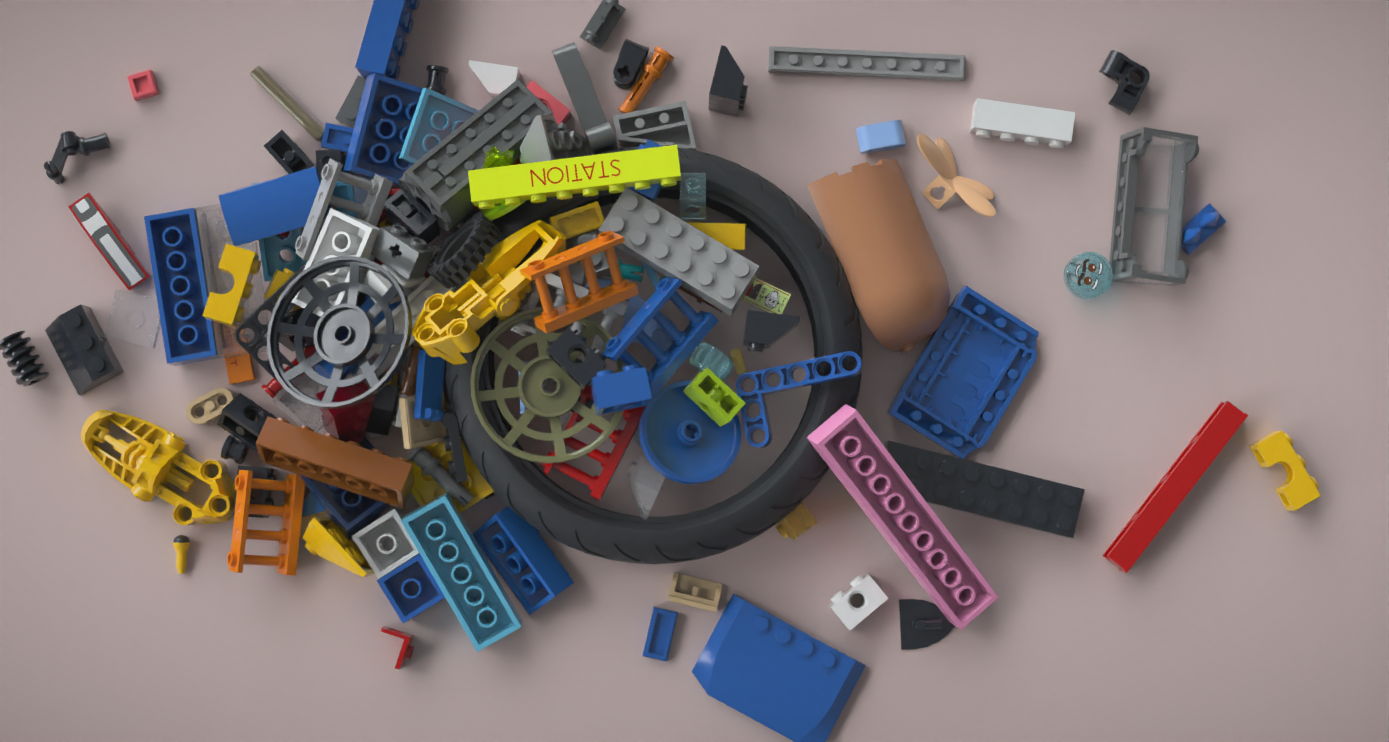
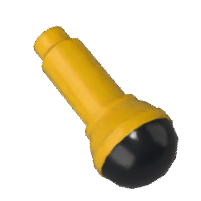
(181, 544)

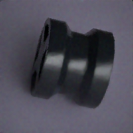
(234, 450)

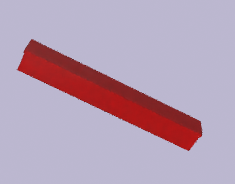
(1174, 486)

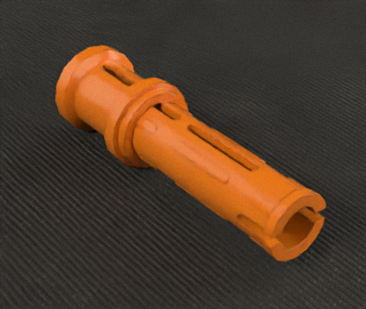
(652, 72)

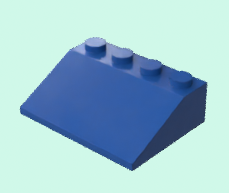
(382, 128)

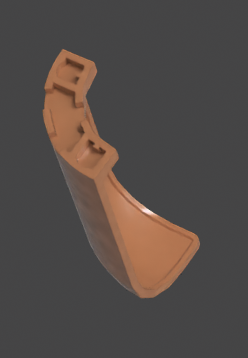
(884, 252)

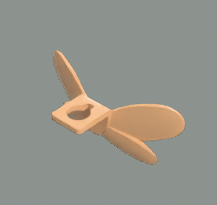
(942, 160)

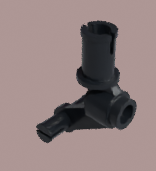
(70, 145)

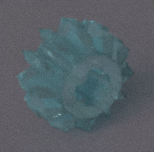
(709, 356)

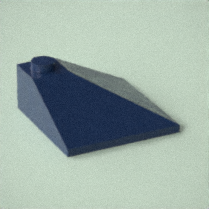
(346, 509)

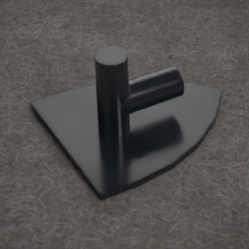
(921, 624)

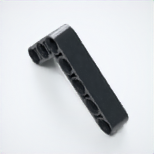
(260, 330)

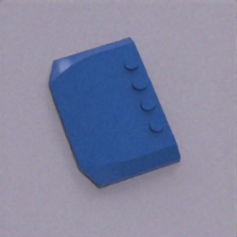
(966, 374)
(776, 673)

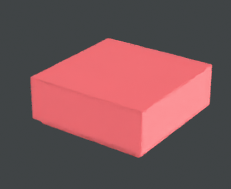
(143, 85)

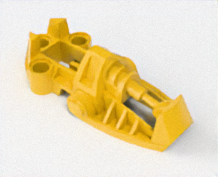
(490, 291)
(152, 463)

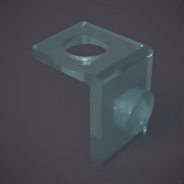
(693, 195)

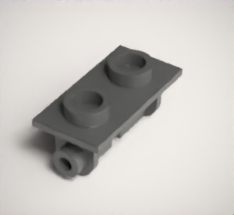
(602, 23)

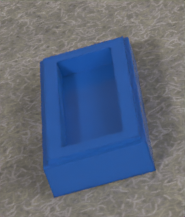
(660, 634)

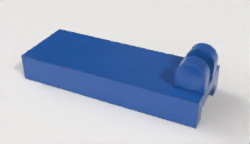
(429, 387)

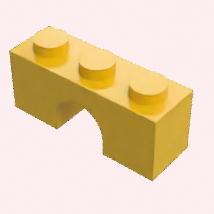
(229, 307)
(1299, 486)

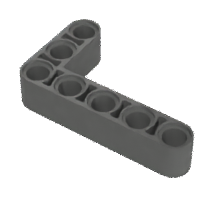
(584, 99)

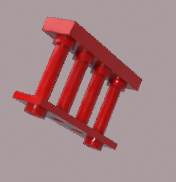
(609, 461)

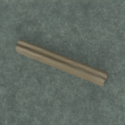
(288, 103)

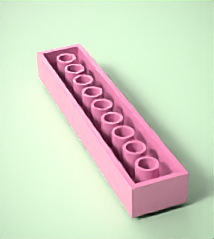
(902, 516)

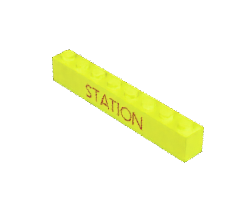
(575, 176)

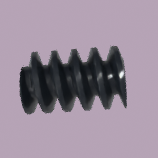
(21, 359)

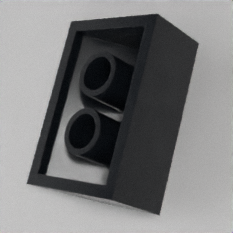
(727, 87)
(83, 349)

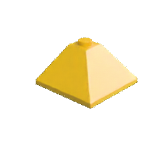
(331, 544)

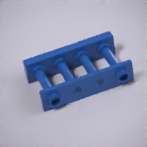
(683, 342)

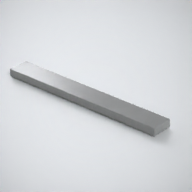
(866, 63)

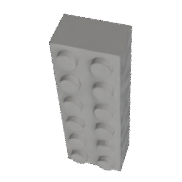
(680, 251)

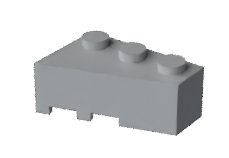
(660, 124)

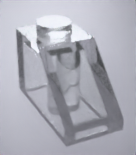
(644, 485)

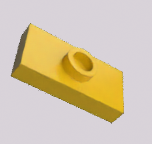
(578, 220)

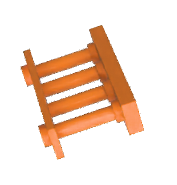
(597, 297)
(287, 536)

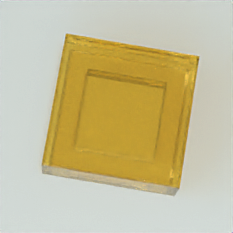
(739, 365)

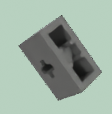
(402, 251)

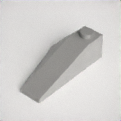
(551, 141)

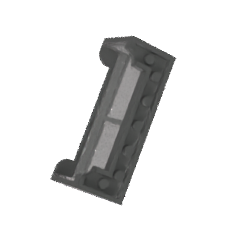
(1151, 207)

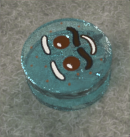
(1088, 275)

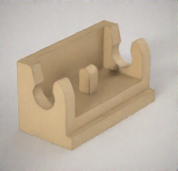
(695, 592)

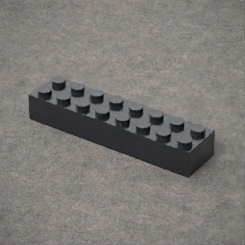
(990, 490)

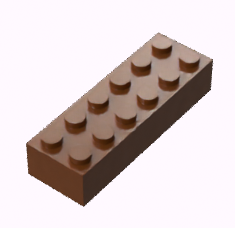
(336, 462)

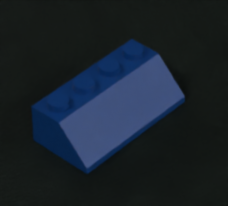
(522, 559)

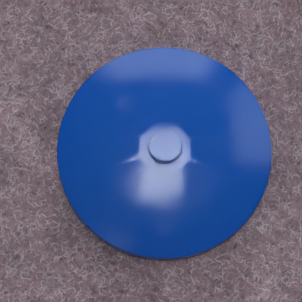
(684, 439)

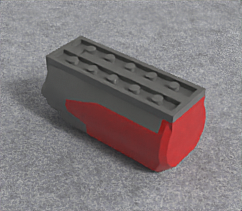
(441, 175)

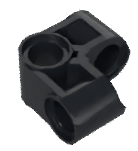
(1119, 68)

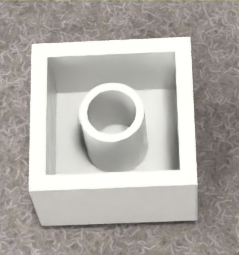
(386, 543)

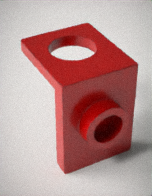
(406, 649)

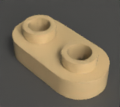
(210, 403)

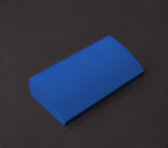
(270, 206)

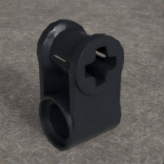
(631, 61)

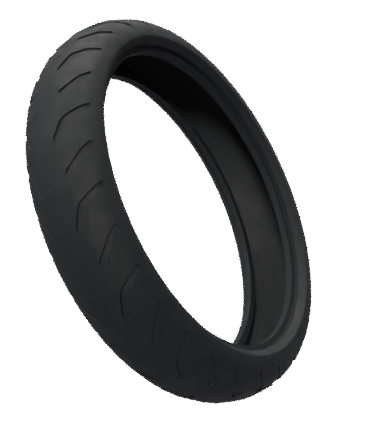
(780, 488)

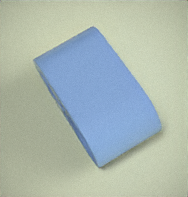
(880, 137)

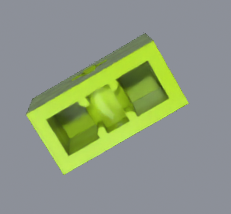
(714, 397)

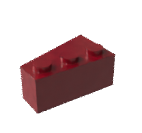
(351, 421)

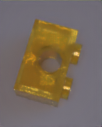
(796, 522)

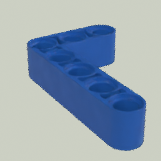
(787, 382)

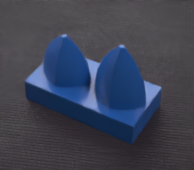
(1200, 228)

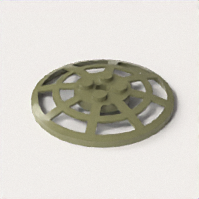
(533, 396)

